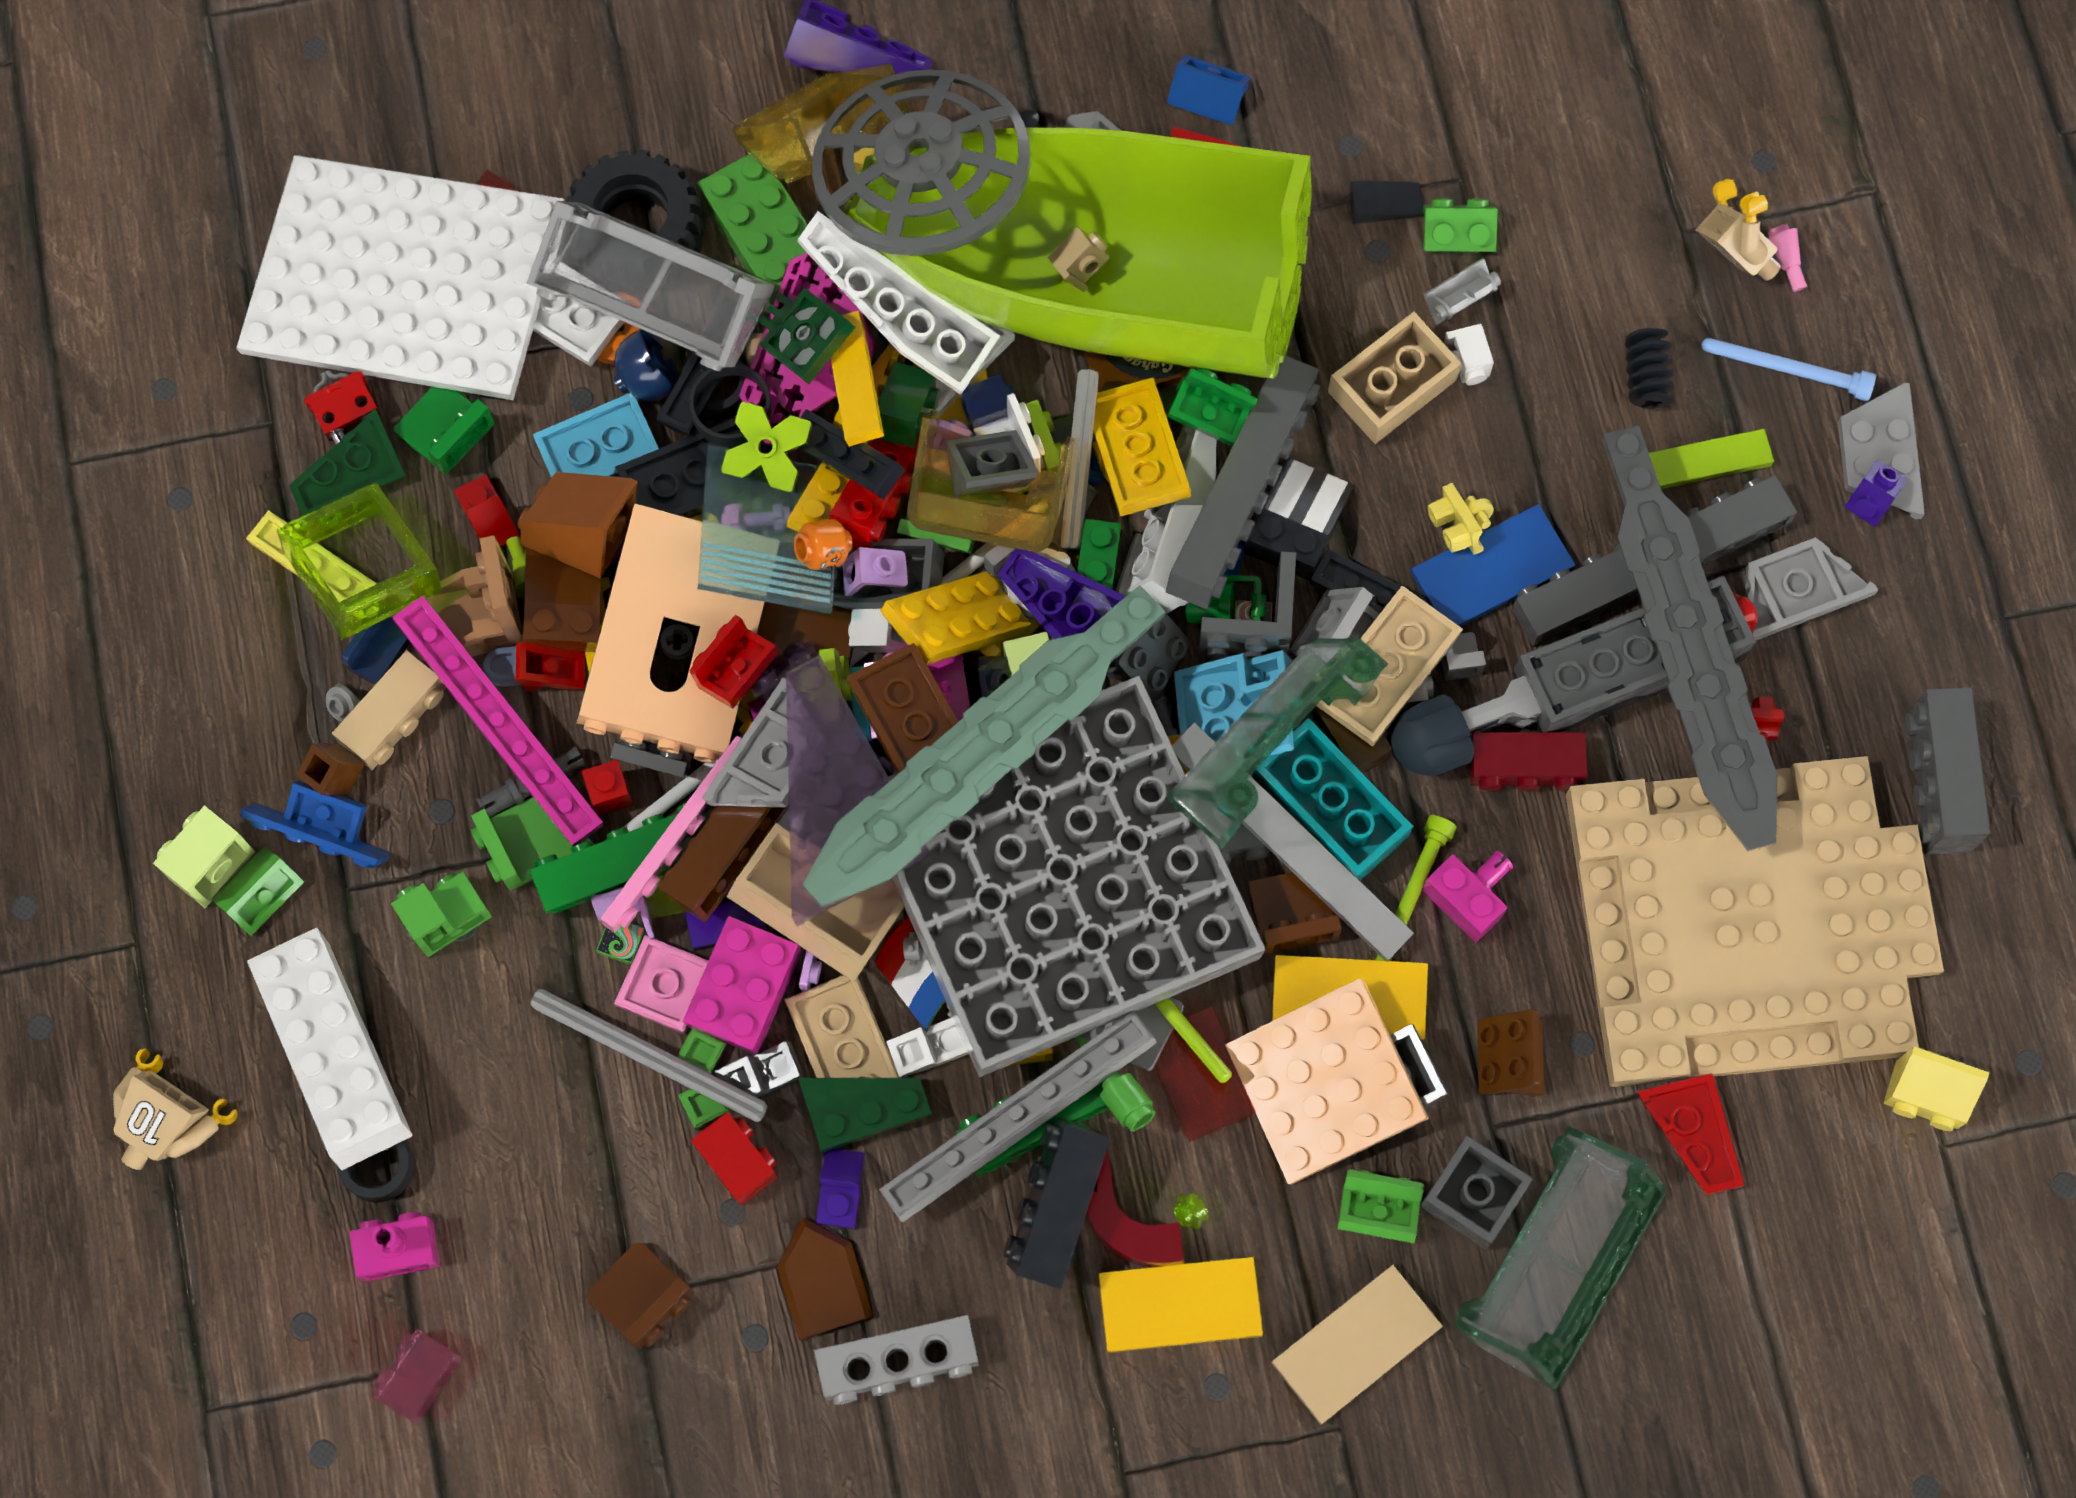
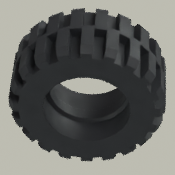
(644, 179)

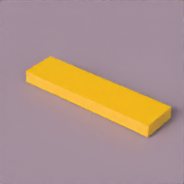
(856, 386)

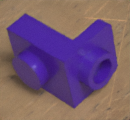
(1876, 493)

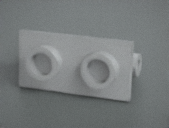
(1461, 291)

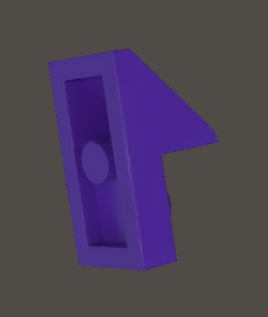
(840, 1188)

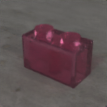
(416, 1376)

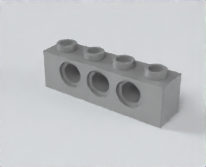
(836, 1360)

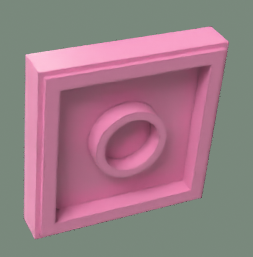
(661, 983)

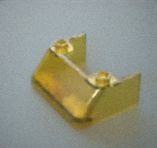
(787, 131)
(988, 517)

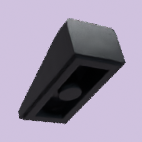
(1384, 201)

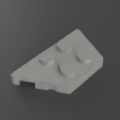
(1883, 433)
(1801, 586)
(759, 764)

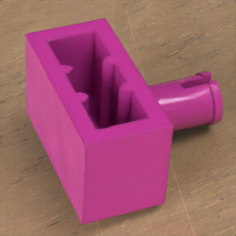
(1468, 895)
(394, 1247)

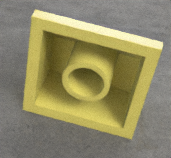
(1934, 1088)

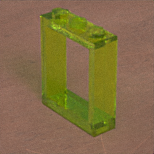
(379, 600)

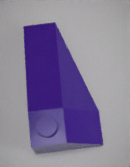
(831, 43)
(1056, 595)

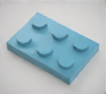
(597, 439)

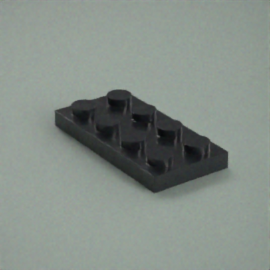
(675, 474)

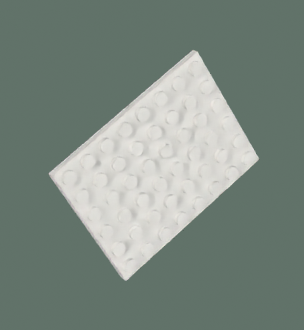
(399, 278)

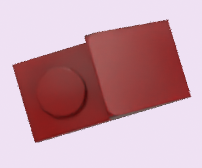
(486, 510)
(549, 667)

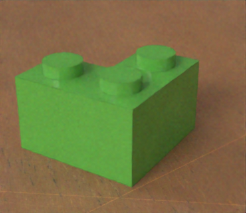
(442, 914)

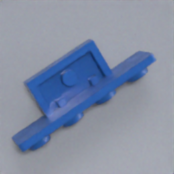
(320, 819)

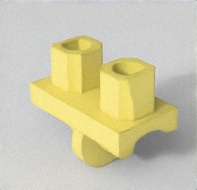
(1467, 516)

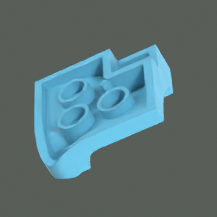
(1223, 689)

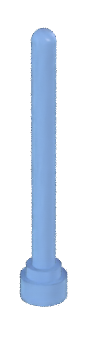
(1857, 384)

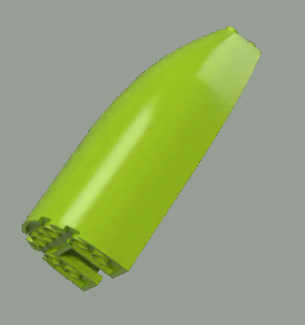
(1193, 233)

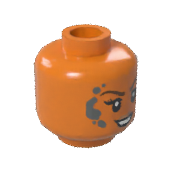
(822, 544)

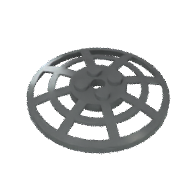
(923, 172)

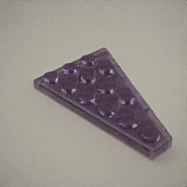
(827, 773)

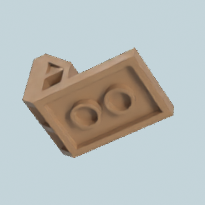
(481, 602)

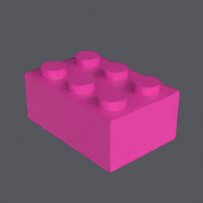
(742, 985)

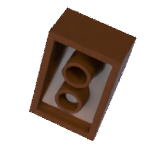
(559, 604)

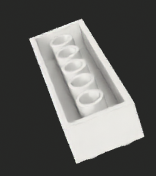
(329, 1049)

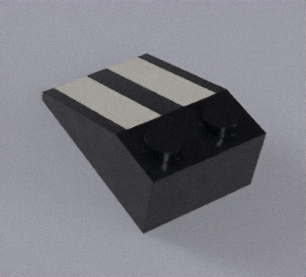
(1299, 517)

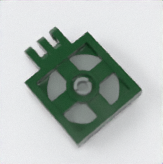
(804, 333)

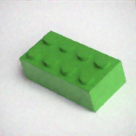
(755, 219)

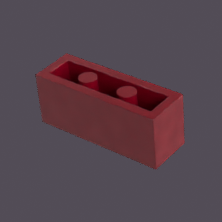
(1528, 760)

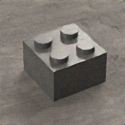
(1476, 1192)

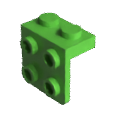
(517, 841)

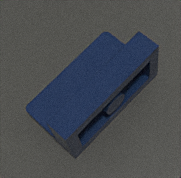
(375, 650)

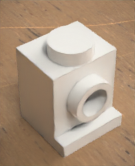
(1472, 351)

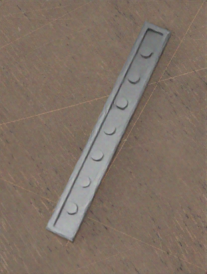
(1310, 860)
(1017, 1116)

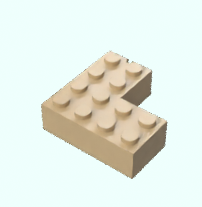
(840, 936)

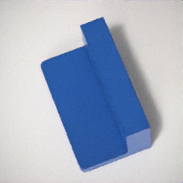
(1208, 89)

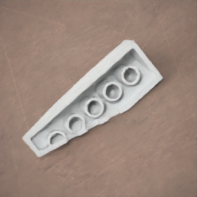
(908, 315)
(1169, 525)

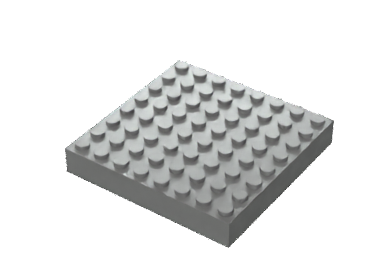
(1075, 890)

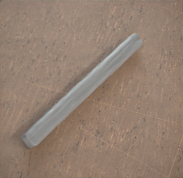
(649, 1055)

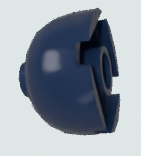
(643, 368)

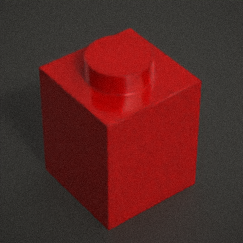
(607, 788)

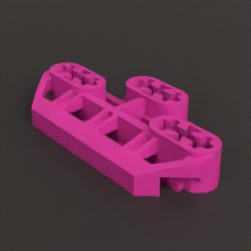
(822, 387)

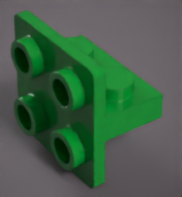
(1211, 405)

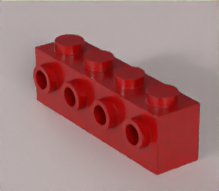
(866, 513)

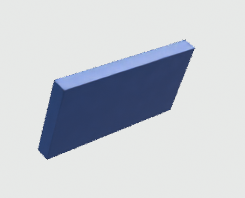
(1514, 557)

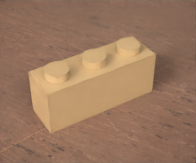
(390, 710)

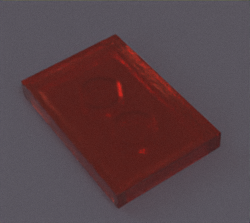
(1194, 1092)

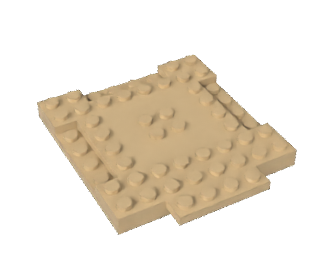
(1757, 953)

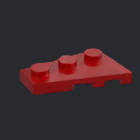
(1697, 1130)

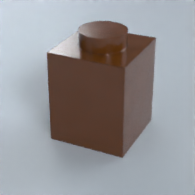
(330, 769)

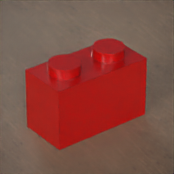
(734, 1157)

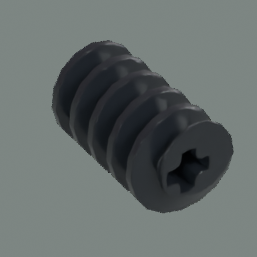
(1647, 369)

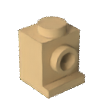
(1079, 257)

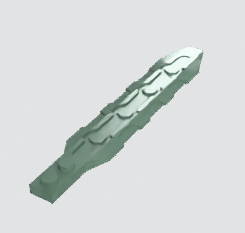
(975, 753)

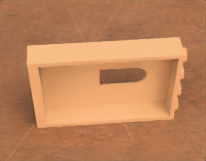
(654, 582)

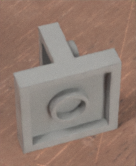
(1337, 615)

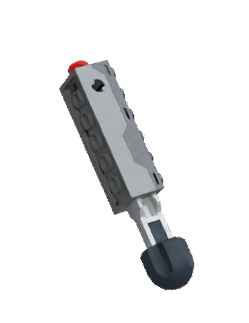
(1560, 686)

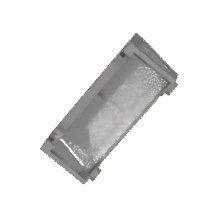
(649, 283)

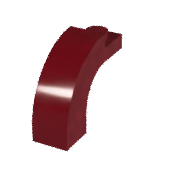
(1126, 1238)

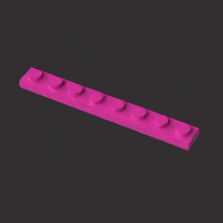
(498, 721)

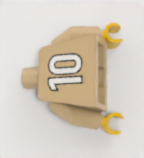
(1740, 236)
(159, 1117)

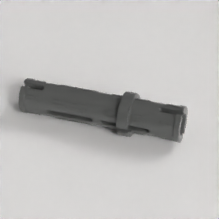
(514, 791)

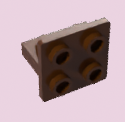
(1511, 1054)

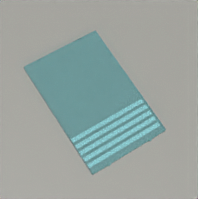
(748, 543)

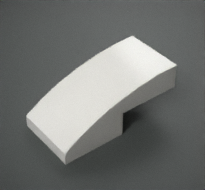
(925, 1050)

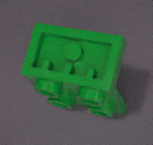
(444, 427)

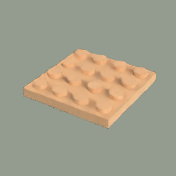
(1326, 1081)

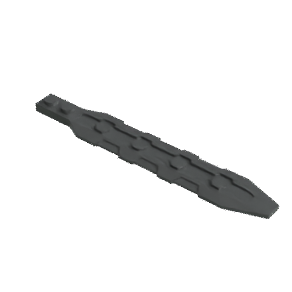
(1696, 655)

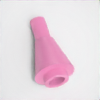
(1788, 254)

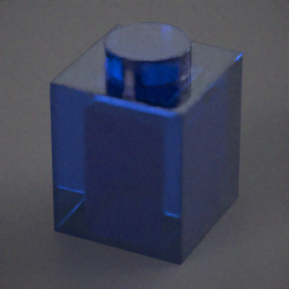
(985, 401)

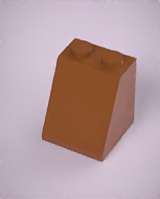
(580, 519)

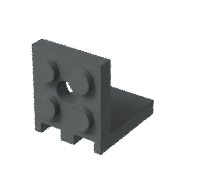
(1254, 638)

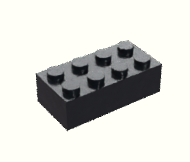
(1056, 1201)

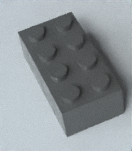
(1947, 771)

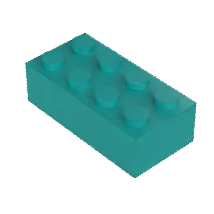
(1333, 801)

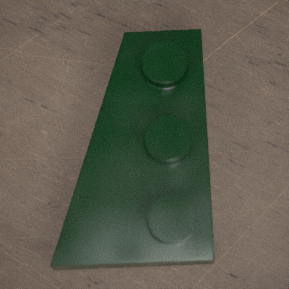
(351, 465)
(861, 1107)

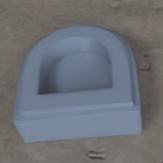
(501, 666)

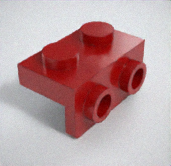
(732, 662)

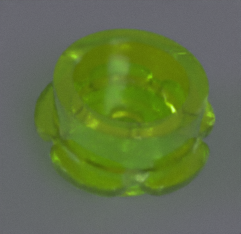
(1190, 1210)

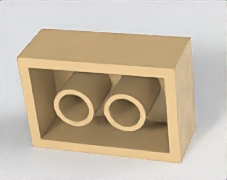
(1394, 377)

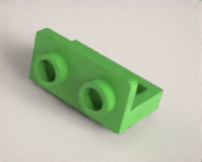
(1460, 226)
(1380, 1205)

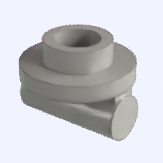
(341, 701)

